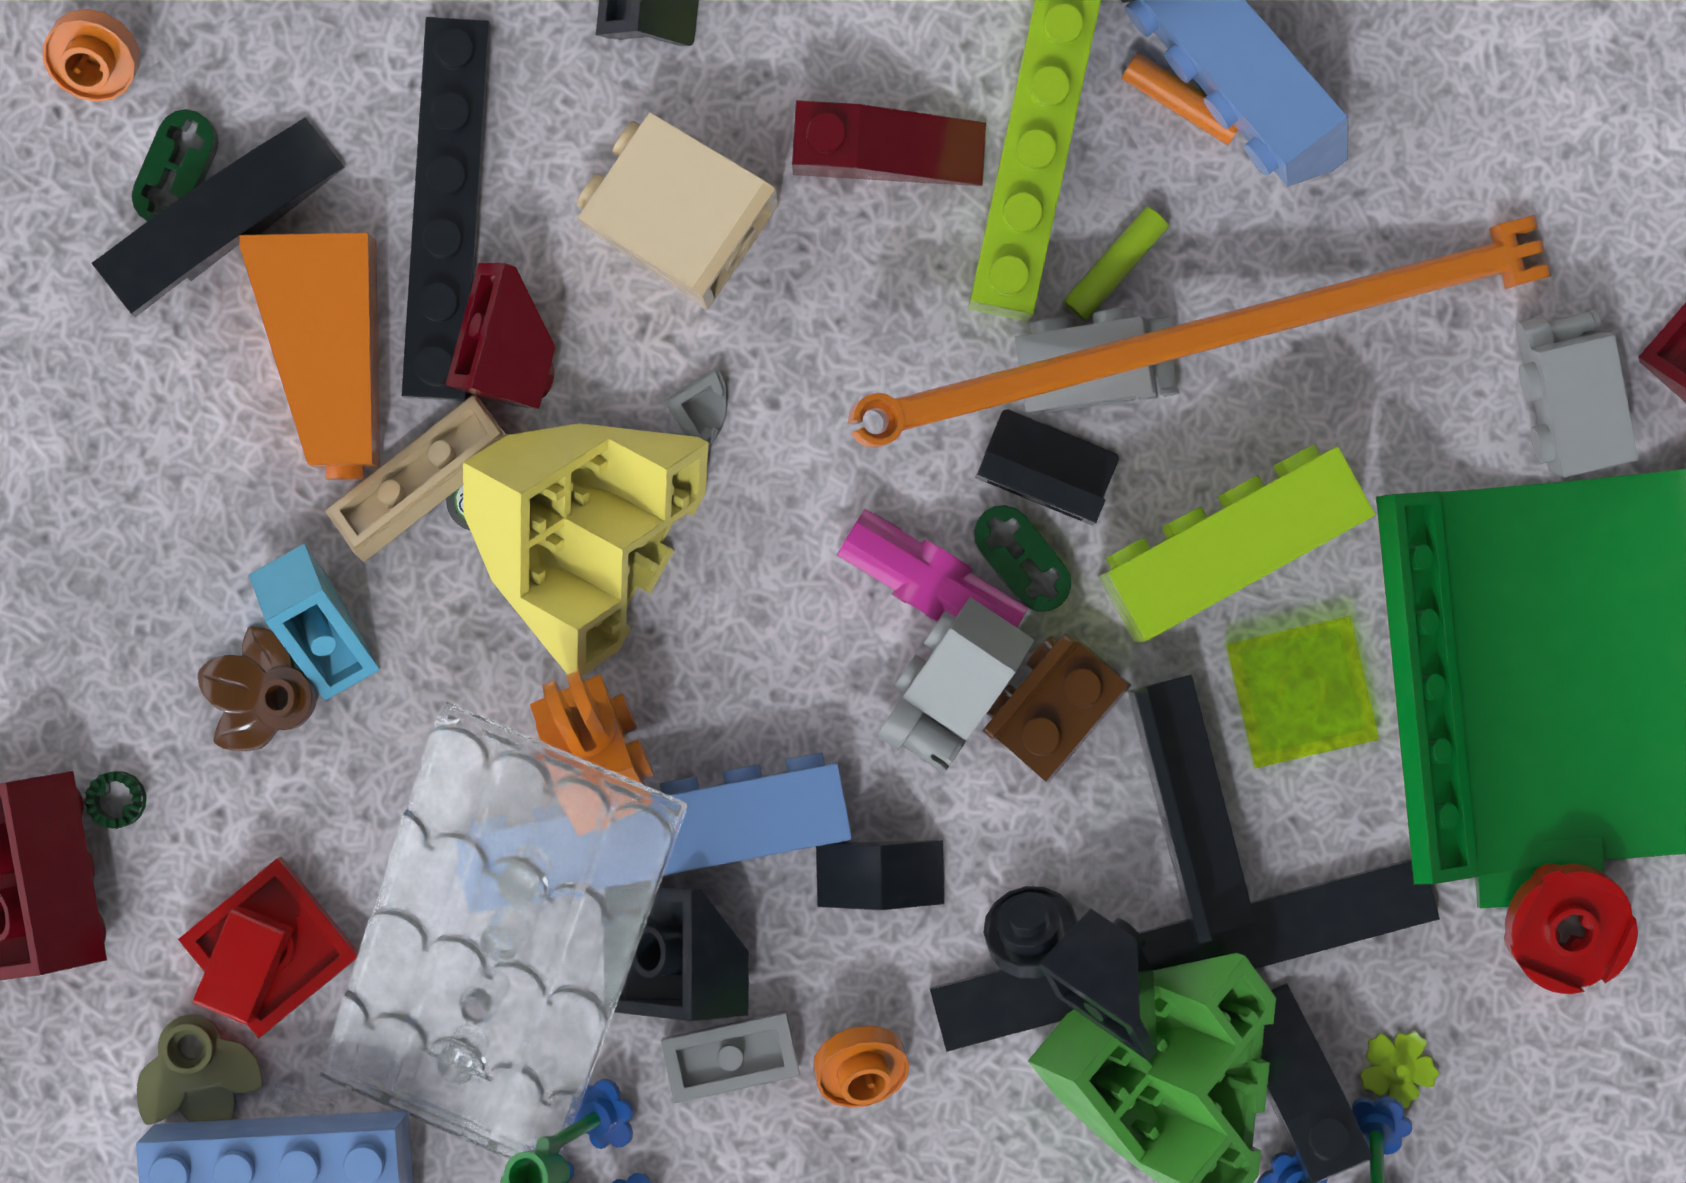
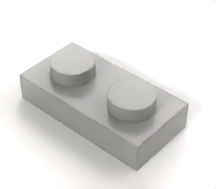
(730, 1057)

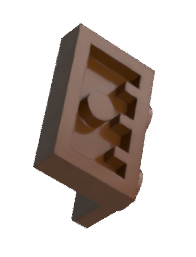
(1055, 704)

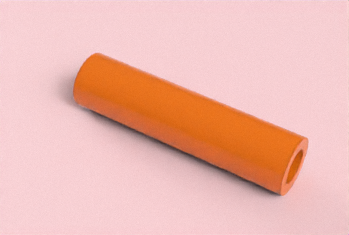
(1175, 95)

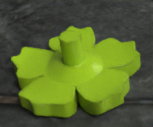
(1398, 1067)

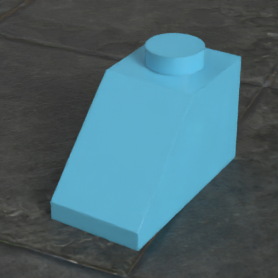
(312, 622)

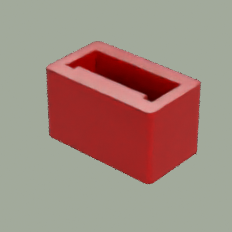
(243, 965)

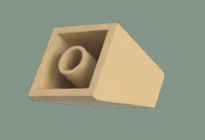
(677, 208)

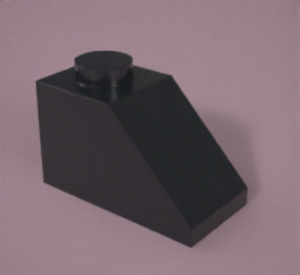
(1106, 979)

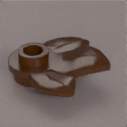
(247, 691)

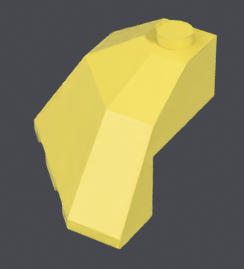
(578, 525)

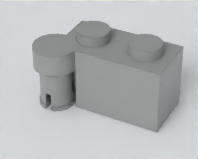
(1055, 338)
(1575, 394)
(955, 685)

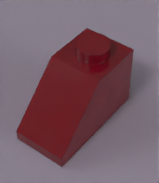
(502, 341)

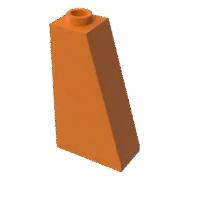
(324, 337)

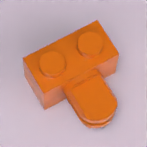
(591, 726)

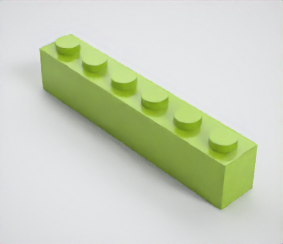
(1033, 157)

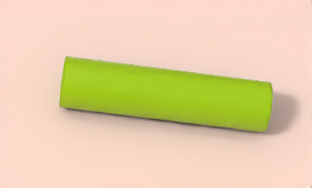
(1116, 263)

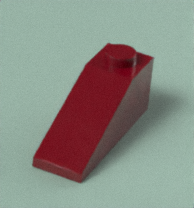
(886, 144)

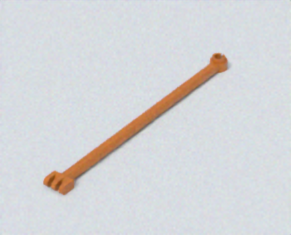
(1136, 352)

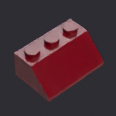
(46, 880)

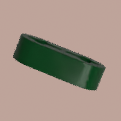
(162, 156)
(1033, 547)

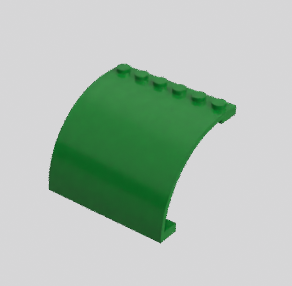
(1539, 669)

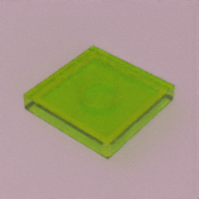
(1301, 692)

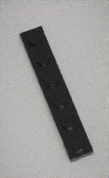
(445, 201)

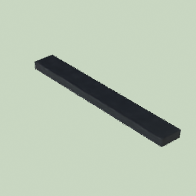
(1285, 929)

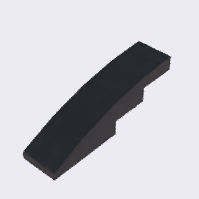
(211, 217)

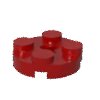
(1555, 895)

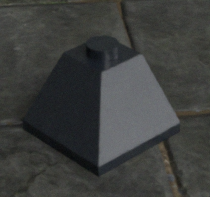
(686, 962)

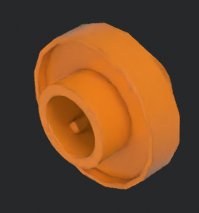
(91, 55)
(861, 1066)

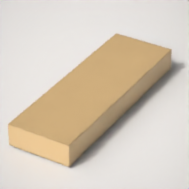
(414, 479)

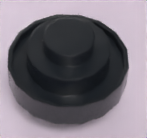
(1026, 928)

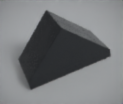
(880, 874)

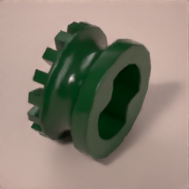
(101, 786)

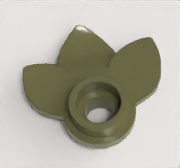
(200, 1085)

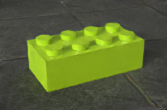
(1237, 545)

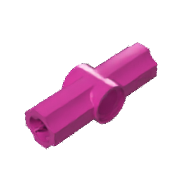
(921, 571)

